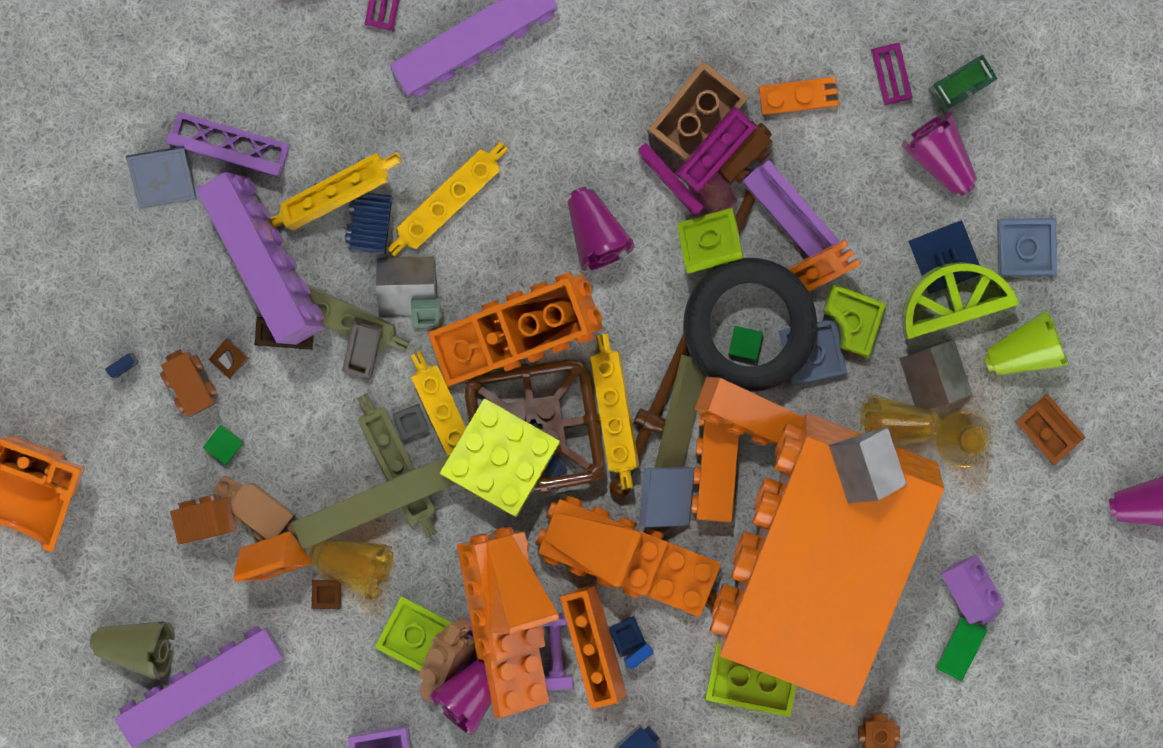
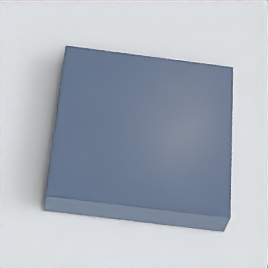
(1027, 247)
(825, 359)
(666, 496)

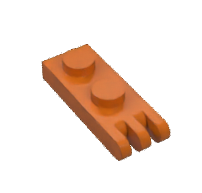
(797, 96)
(825, 265)

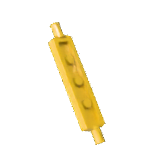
(334, 191)
(447, 198)
(438, 403)
(614, 412)

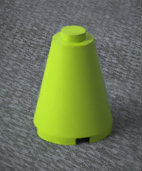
(1028, 348)

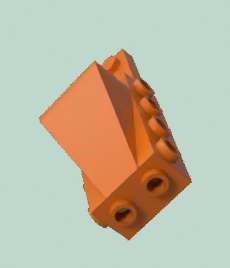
(518, 329)
(626, 556)
(507, 617)

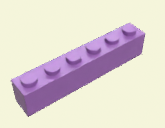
(468, 41)
(198, 687)

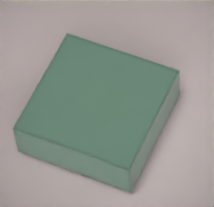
(426, 313)

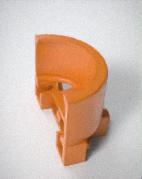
(29, 489)

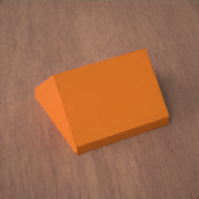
(270, 558)

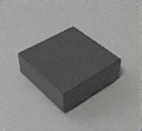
(410, 422)

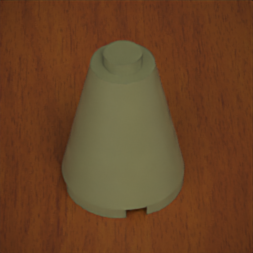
(136, 647)

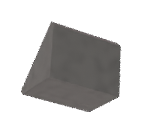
(403, 280)
(936, 376)
(868, 466)

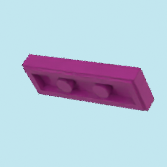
(715, 149)
(670, 179)

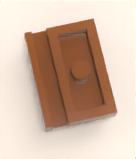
(1050, 429)

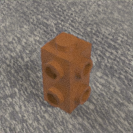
(185, 377)
(878, 731)

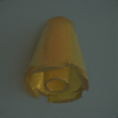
(905, 422)
(965, 439)
(354, 564)

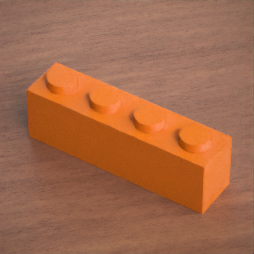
(744, 411)
(716, 472)
(593, 646)

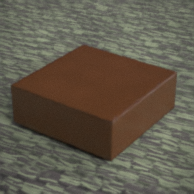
(326, 594)

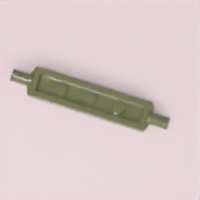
(340, 316)
(393, 459)

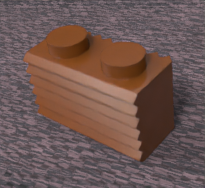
(202, 520)

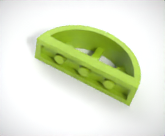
(960, 314)

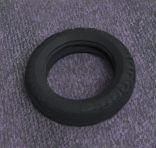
(801, 312)

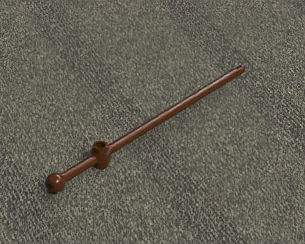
(650, 420)

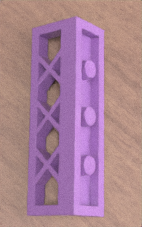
(227, 155)
(788, 209)

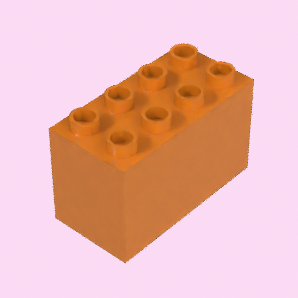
(821, 568)

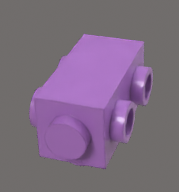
(973, 590)

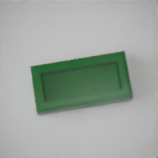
(961, 649)

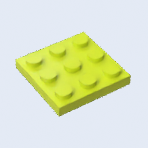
(500, 458)

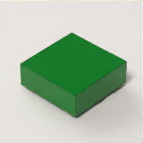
(745, 342)
(223, 444)

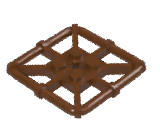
(547, 412)

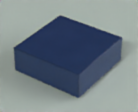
(122, 365)
(626, 634)

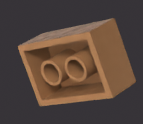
(695, 111)

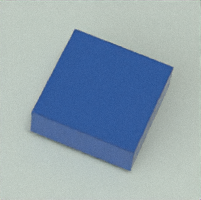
(638, 655)

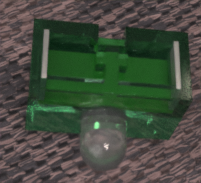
(959, 80)

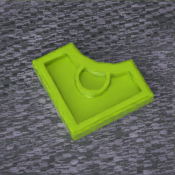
(856, 319)

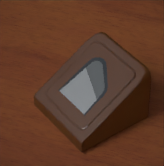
(229, 358)

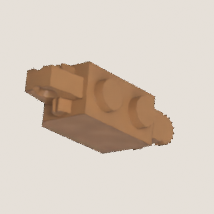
(256, 508)
(446, 657)

